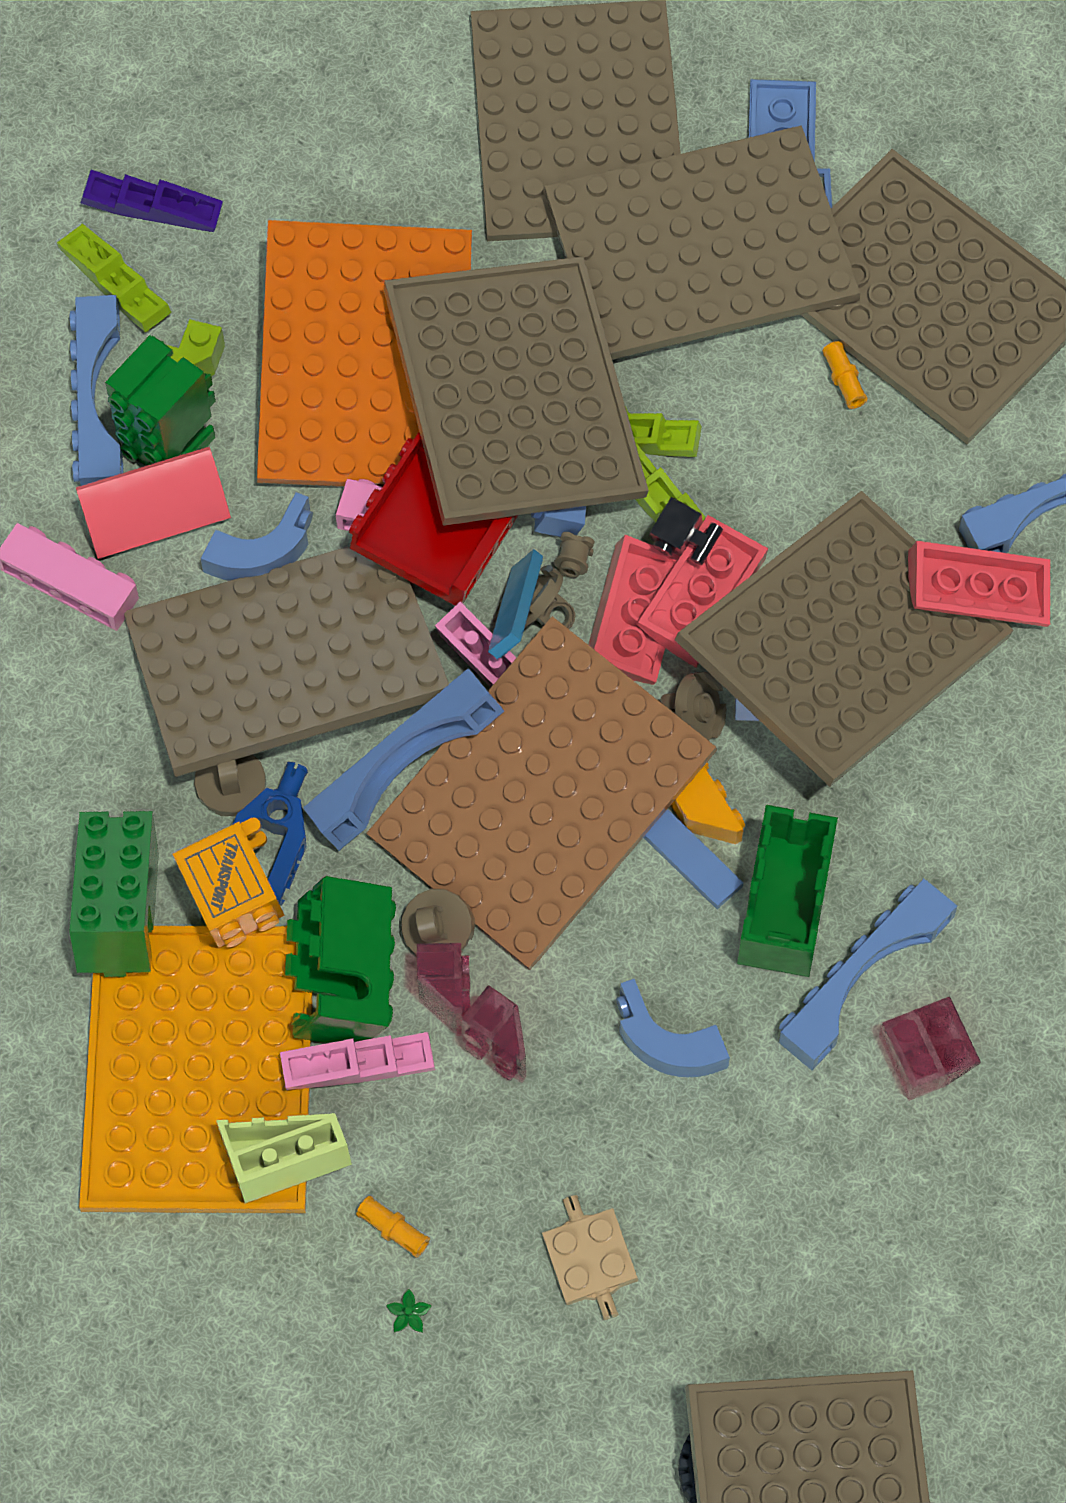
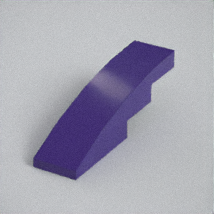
(151, 202)

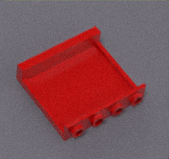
(408, 535)

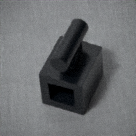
(679, 527)

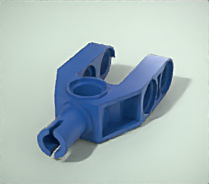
(290, 826)

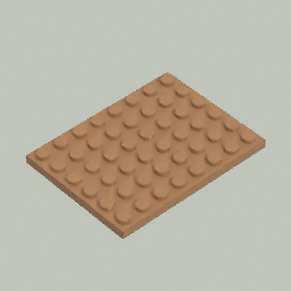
(545, 794)

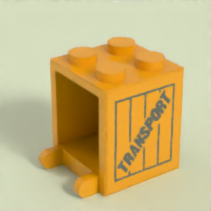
(230, 882)

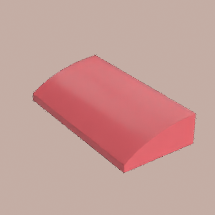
(153, 502)
(979, 583)
(630, 586)
(696, 588)

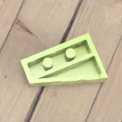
(283, 1152)

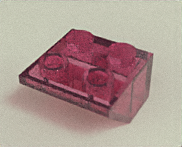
(444, 982)
(495, 1032)
(928, 1047)

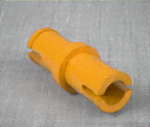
(844, 375)
(393, 1226)

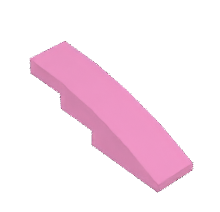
(357, 1061)

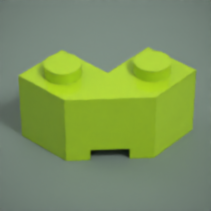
(201, 346)

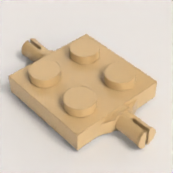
(590, 1257)

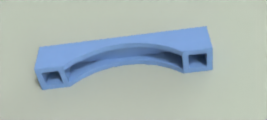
(97, 333)
(1000, 523)
(348, 802)
(915, 921)

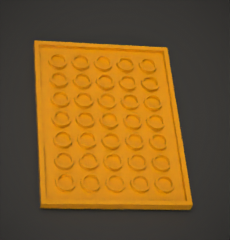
(177, 1055)

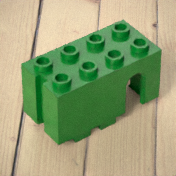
(160, 404)
(787, 891)
(114, 893)
(344, 958)

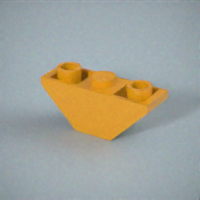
(705, 810)

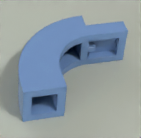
(240, 558)
(665, 1051)

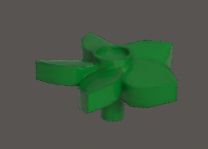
(408, 1313)

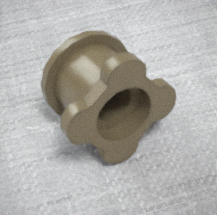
(574, 554)

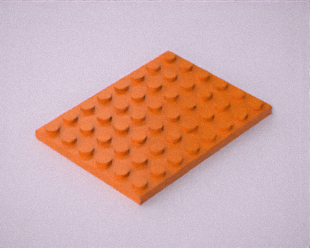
(330, 356)

